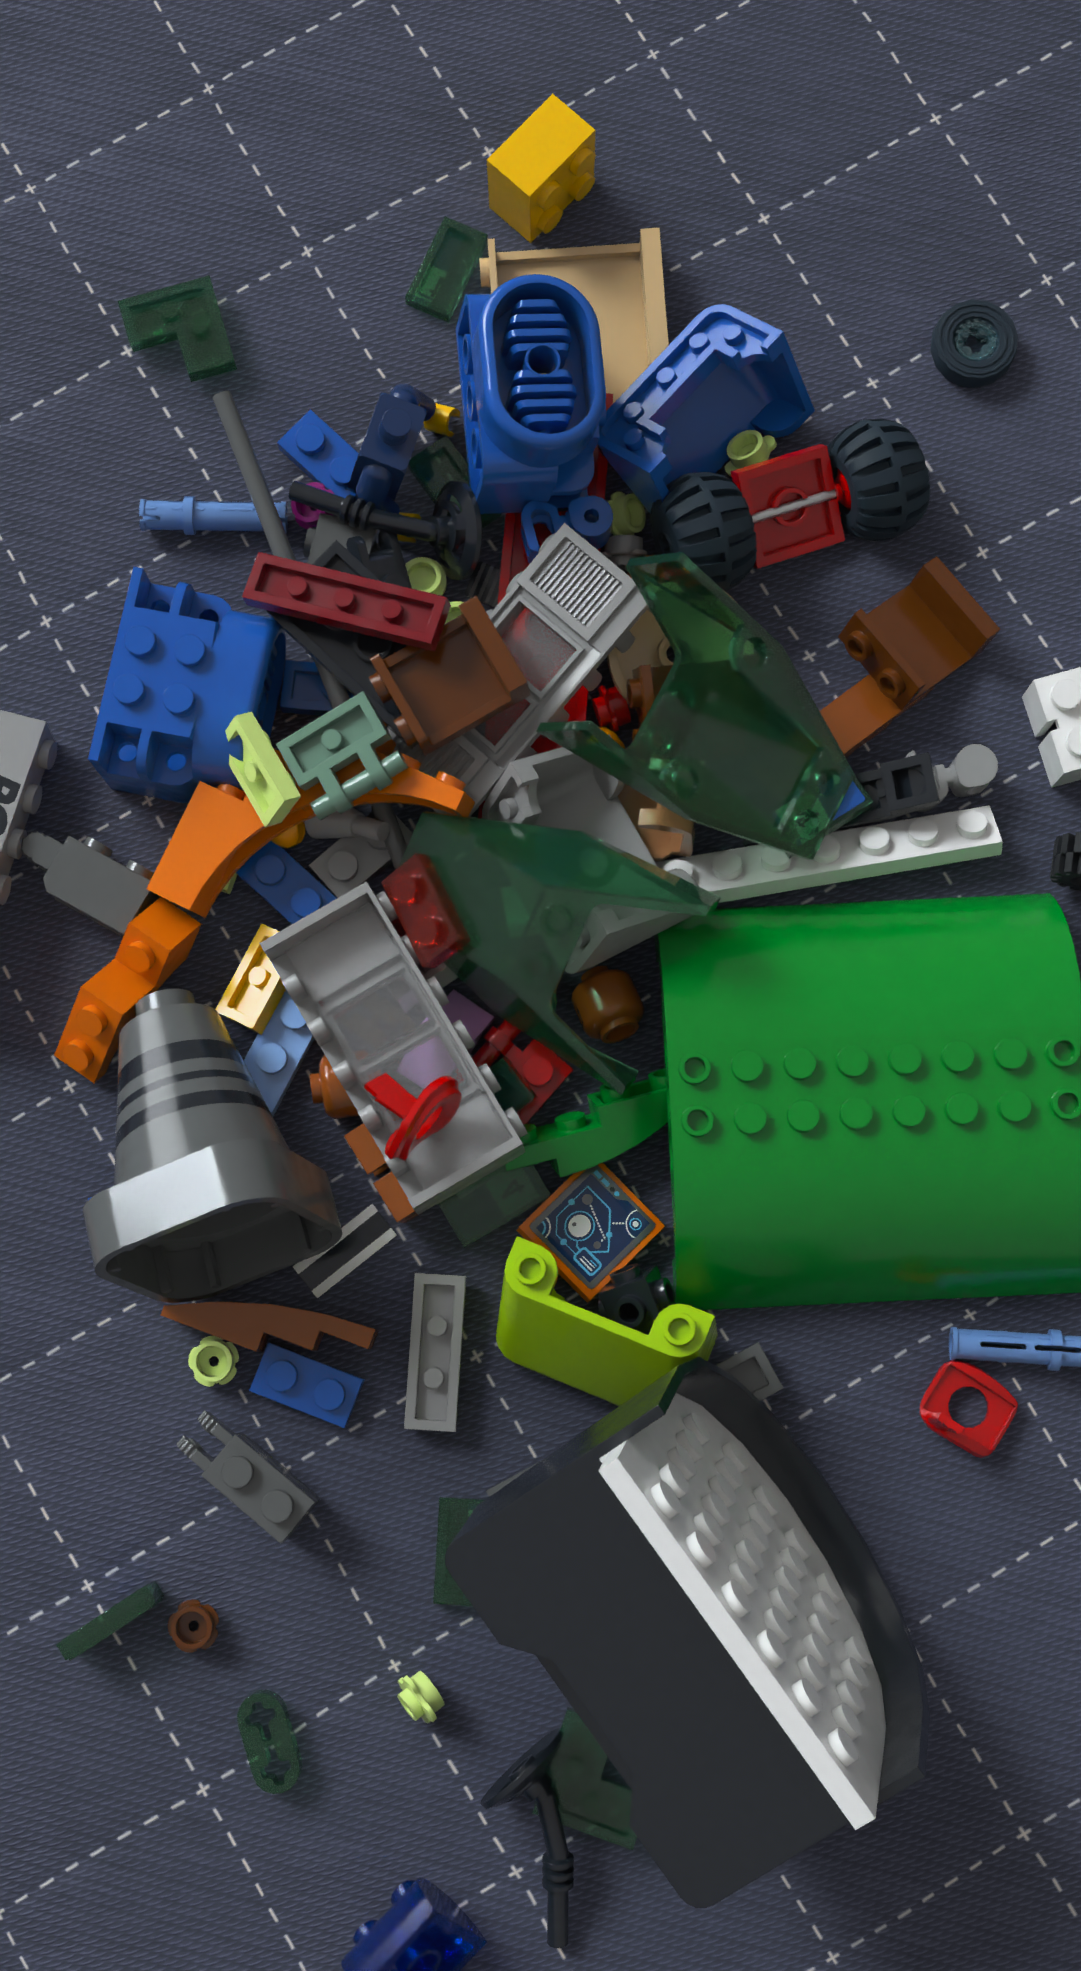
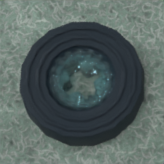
(990, 327)

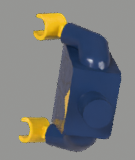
(391, 444)

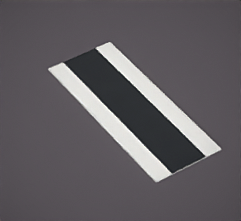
(358, 1242)

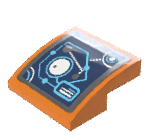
(591, 1228)

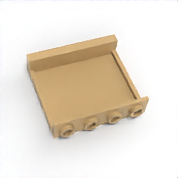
(620, 284)

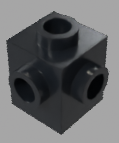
(635, 1297)

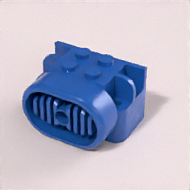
(524, 428)
(177, 684)

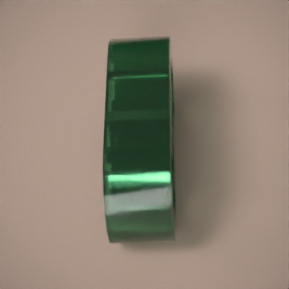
(281, 1737)

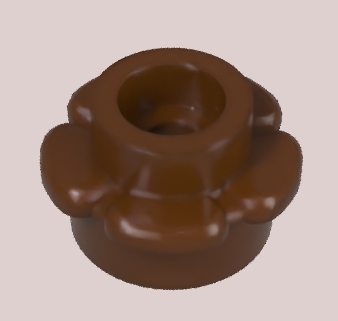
(181, 1633)

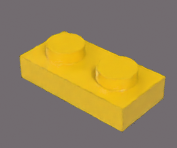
(253, 988)

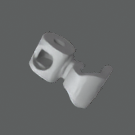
(967, 774)

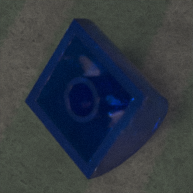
(416, 1934)

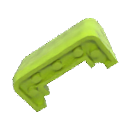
(584, 1348)

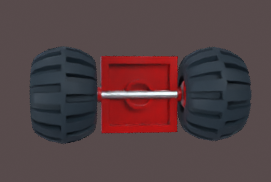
(863, 482)

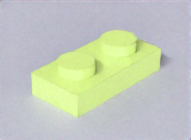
(261, 771)

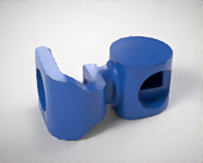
(586, 515)

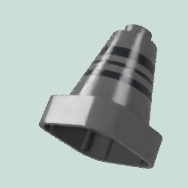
(200, 1166)

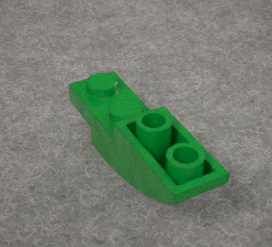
(610, 1129)

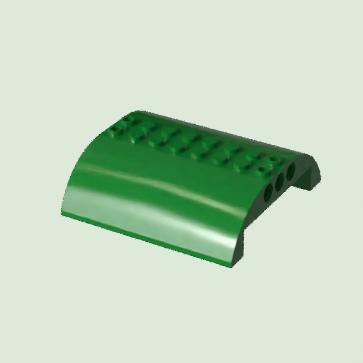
(873, 1101)

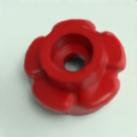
(611, 708)

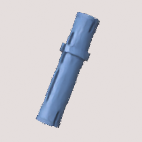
(203, 515)
(966, 1345)

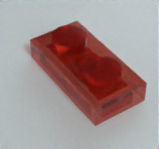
(425, 911)

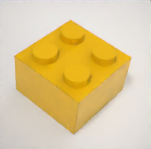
(542, 169)

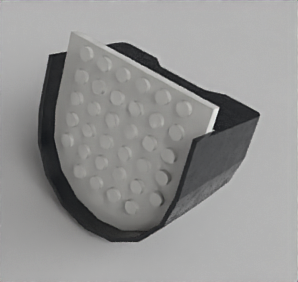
(706, 1627)

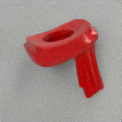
(420, 1116)
(1001, 1408)

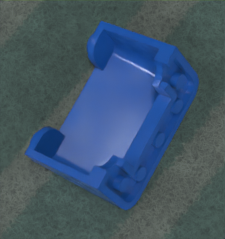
(697, 395)

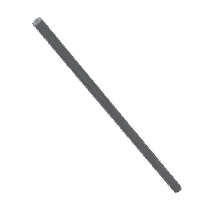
(281, 547)

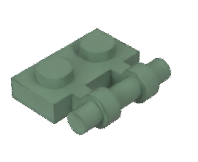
(333, 743)

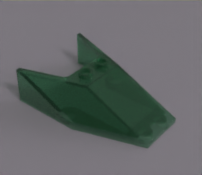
(731, 726)
(525, 907)

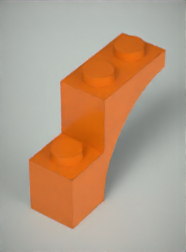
(148, 954)

